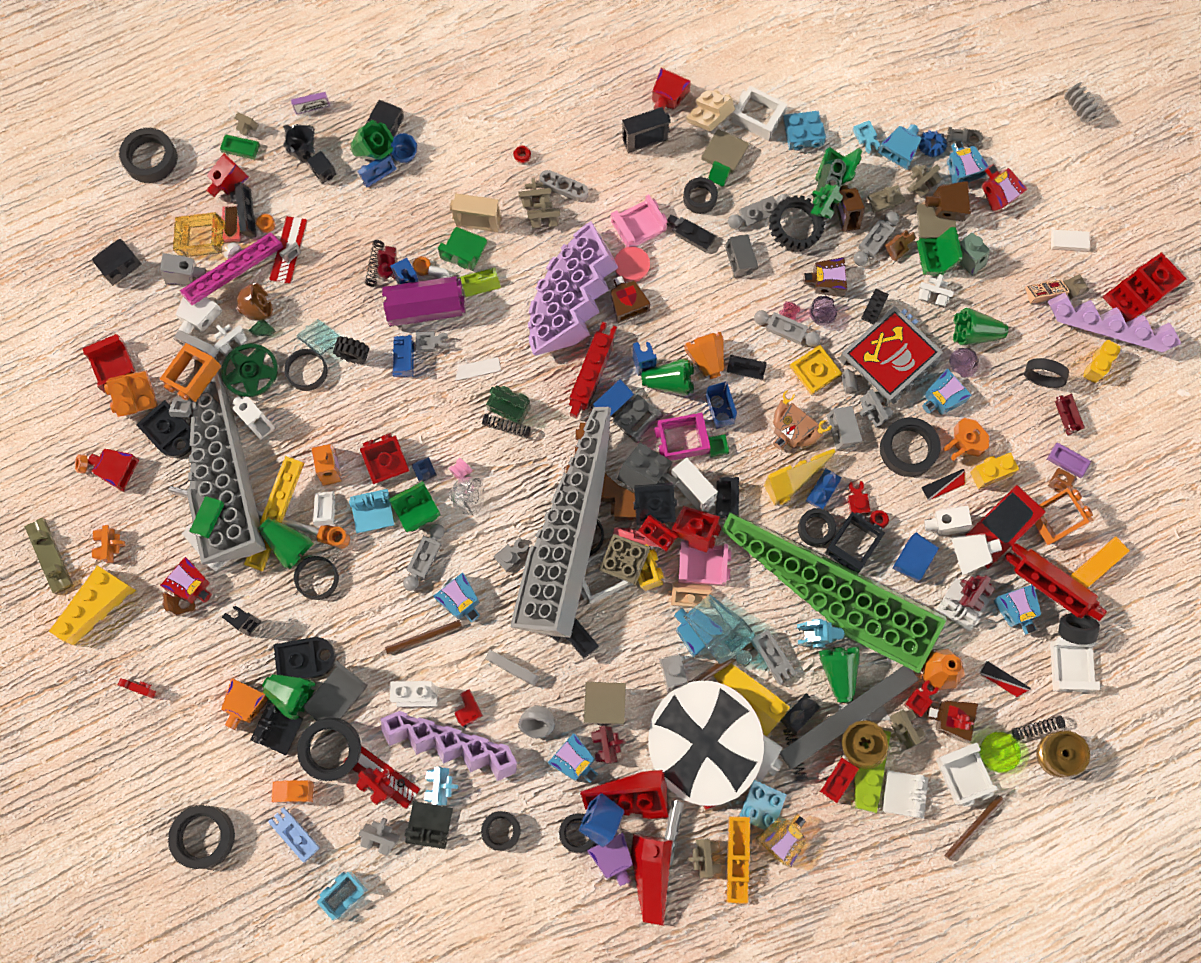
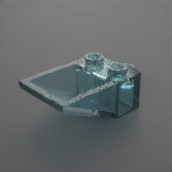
(716, 626)

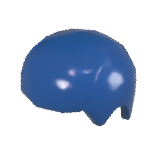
(403, 148)

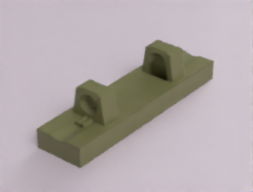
(49, 556)

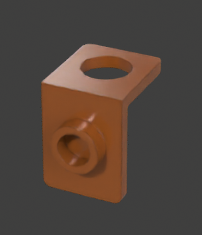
(1057, 483)
(171, 605)

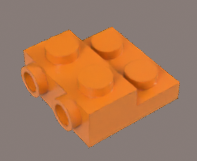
(130, 393)

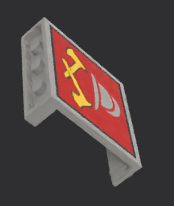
(892, 355)

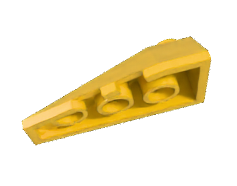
(787, 481)
(765, 704)

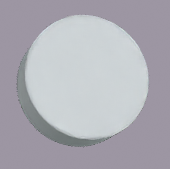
(231, 250)

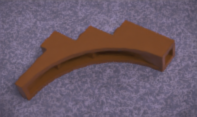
(612, 492)

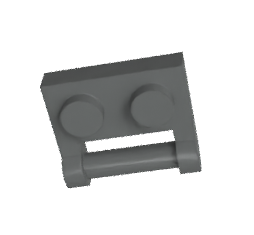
(633, 413)

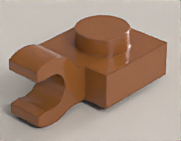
(898, 245)

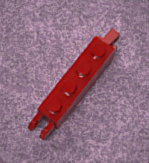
(591, 370)
(1055, 583)

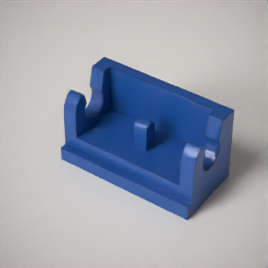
(404, 272)
(403, 356)
(643, 359)
(614, 397)

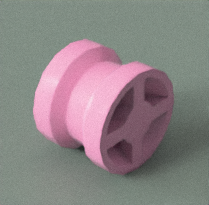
(460, 469)

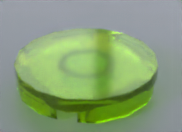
(1000, 752)

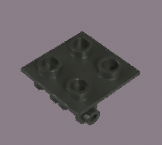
(428, 825)

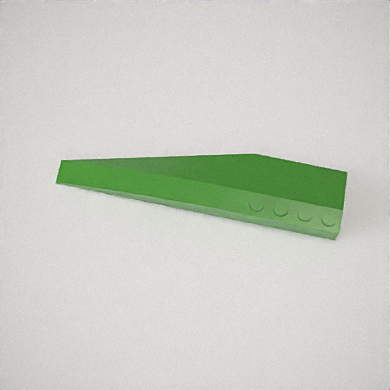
(844, 597)

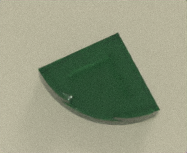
(261, 328)

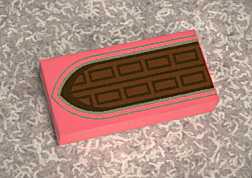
(232, 231)

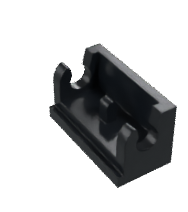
(727, 497)
(243, 622)

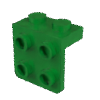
(851, 161)
(463, 248)
(940, 254)
(415, 507)

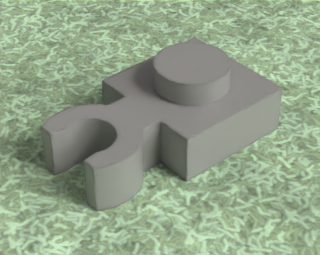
(427, 341)
(180, 407)
(509, 556)

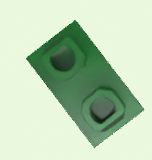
(823, 200)

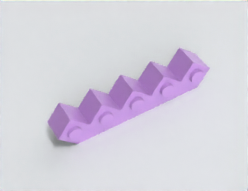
(1113, 324)
(449, 743)

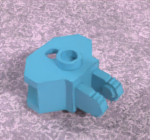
(819, 633)

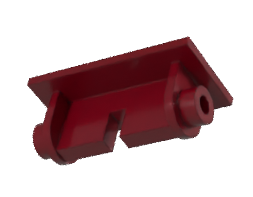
(1069, 414)

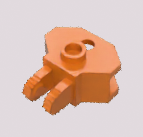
(968, 440)

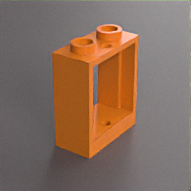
(200, 380)
(1043, 525)

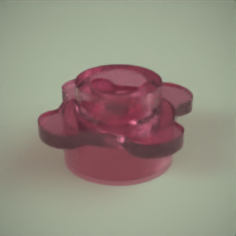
(790, 306)

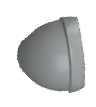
(537, 722)

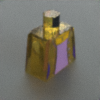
(784, 839)

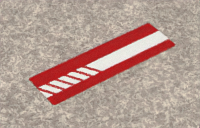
(292, 232)
(403, 795)

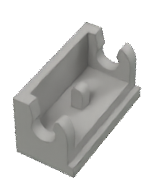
(844, 427)

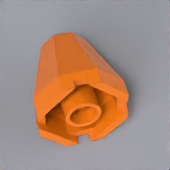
(707, 354)
(943, 669)

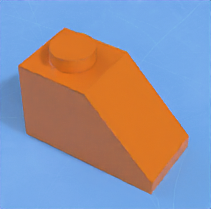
(292, 791)

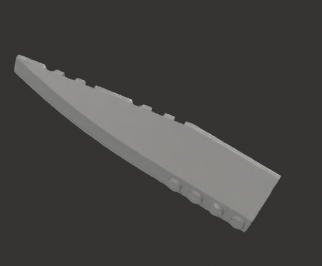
(221, 474)
(563, 545)

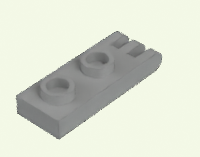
(773, 656)

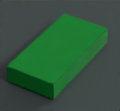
(240, 147)
(206, 517)

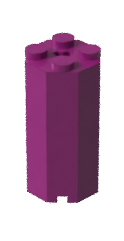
(423, 301)

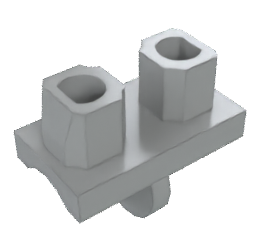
(873, 409)
(378, 833)

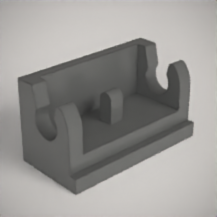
(741, 255)

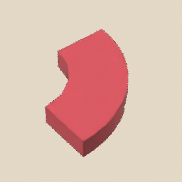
(633, 535)

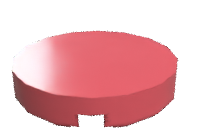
(632, 264)

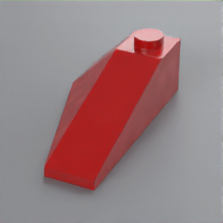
(636, 794)
(651, 871)

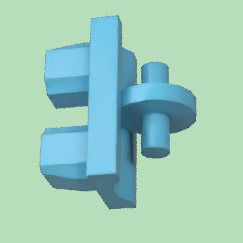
(441, 786)

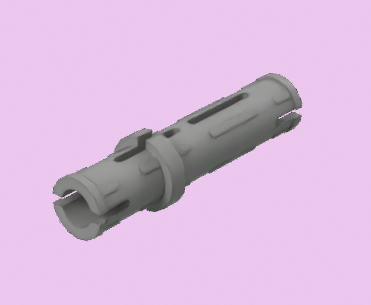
(673, 825)

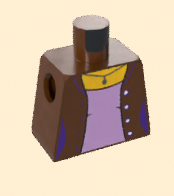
(851, 203)
(828, 277)

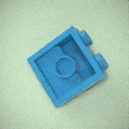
(804, 130)

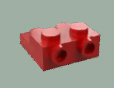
(384, 458)
(697, 528)

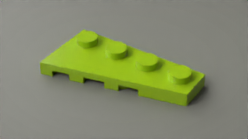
(869, 783)

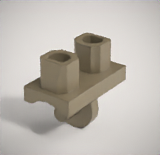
(930, 175)
(526, 196)
(886, 198)
(552, 214)
(904, 729)
(702, 858)

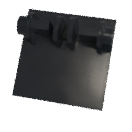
(276, 730)

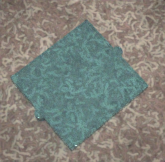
(318, 337)

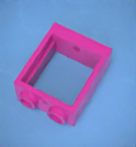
(699, 422)

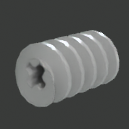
(1081, 103)

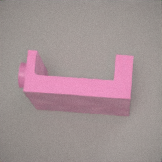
(639, 222)
(704, 567)

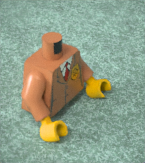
(795, 426)

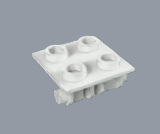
(961, 615)
(905, 794)

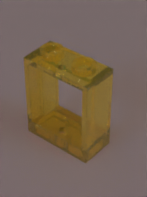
(182, 234)

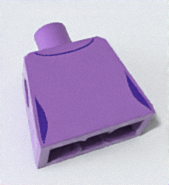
(613, 859)

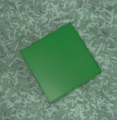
(718, 446)

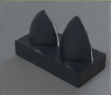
(800, 713)

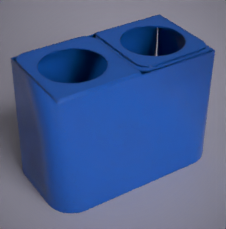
(717, 390)
(915, 557)
(601, 820)

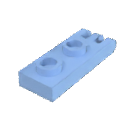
(294, 835)

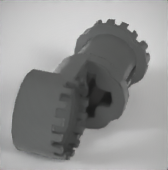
(957, 135)

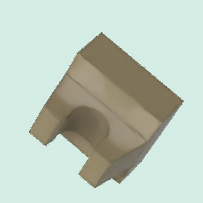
(245, 124)
(1076, 286)

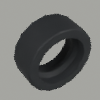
(700, 182)
(815, 542)
(1078, 630)
(485, 831)
(563, 838)

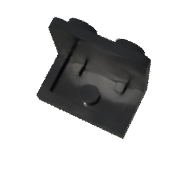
(116, 261)

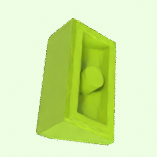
(480, 282)

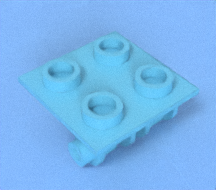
(371, 511)
(762, 805)

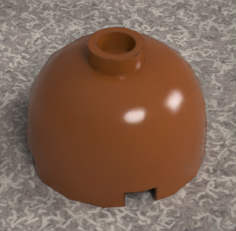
(253, 302)

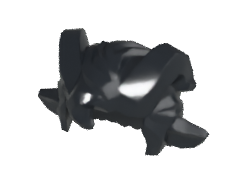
(299, 141)

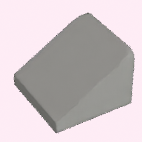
(290, 252)
(849, 381)

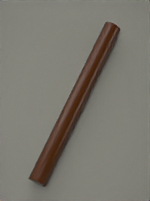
(424, 636)
(718, 667)
(975, 826)

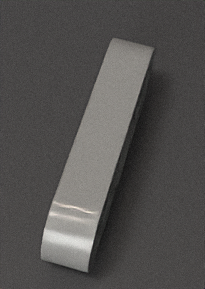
(565, 192)
(182, 338)
(512, 668)

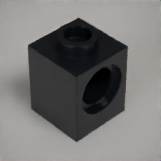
(321, 167)

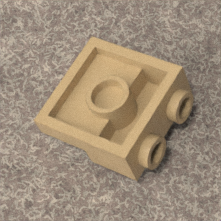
(711, 110)

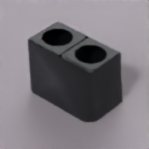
(387, 114)

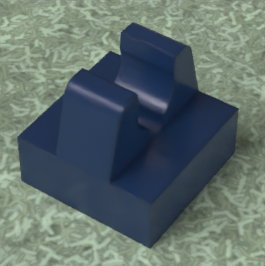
(424, 469)

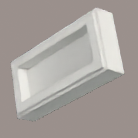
(1070, 240)
(324, 508)

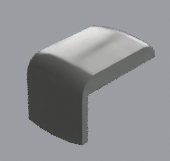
(335, 694)

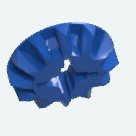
(939, 146)

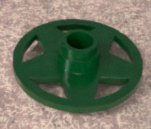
(249, 370)

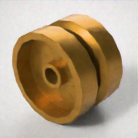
(865, 732)
(1075, 753)

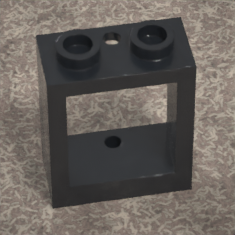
(645, 129)
(843, 557)

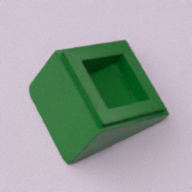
(719, 173)

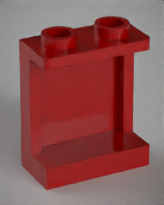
(109, 359)

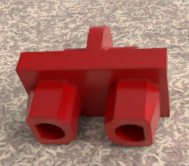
(658, 533)
(377, 782)

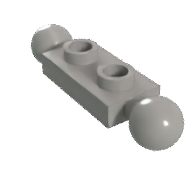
(755, 212)
(876, 238)
(787, 328)
(424, 557)

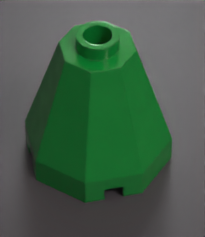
(372, 141)
(288, 693)

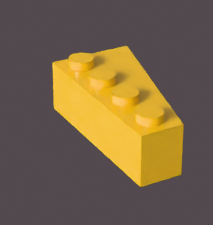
(90, 605)

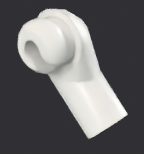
(440, 272)

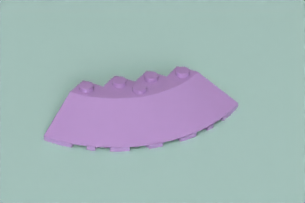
(569, 292)

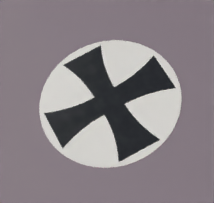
(706, 742)

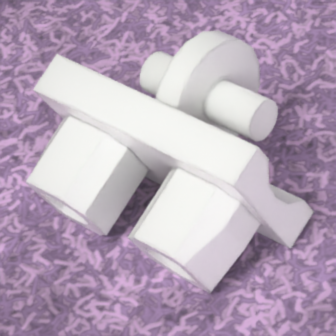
(927, 289)
(236, 334)

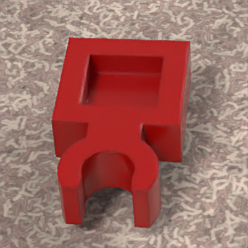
(857, 501)
(141, 688)
(919, 700)

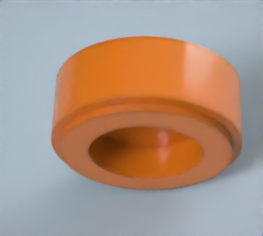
(265, 223)
(421, 266)
(81, 463)

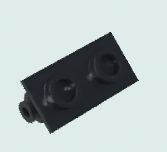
(746, 367)

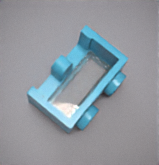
(341, 895)

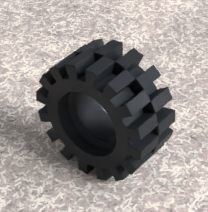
(874, 306)
(351, 350)

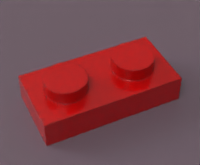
(839, 780)

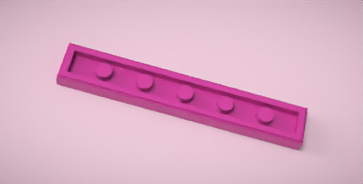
(231, 269)

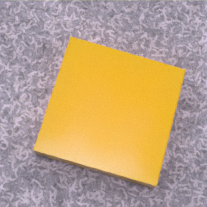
(815, 369)

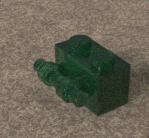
(508, 404)

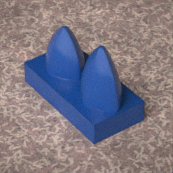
(376, 170)
(823, 489)

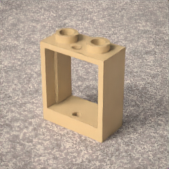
(476, 212)

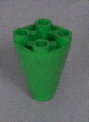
(976, 328)
(670, 377)
(285, 542)
(841, 671)

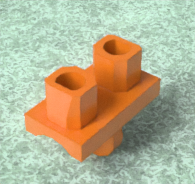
(109, 544)

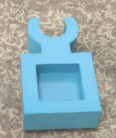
(866, 134)

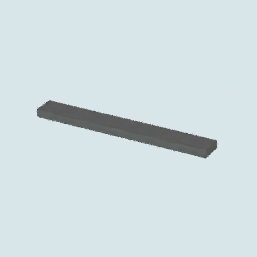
(851, 713)

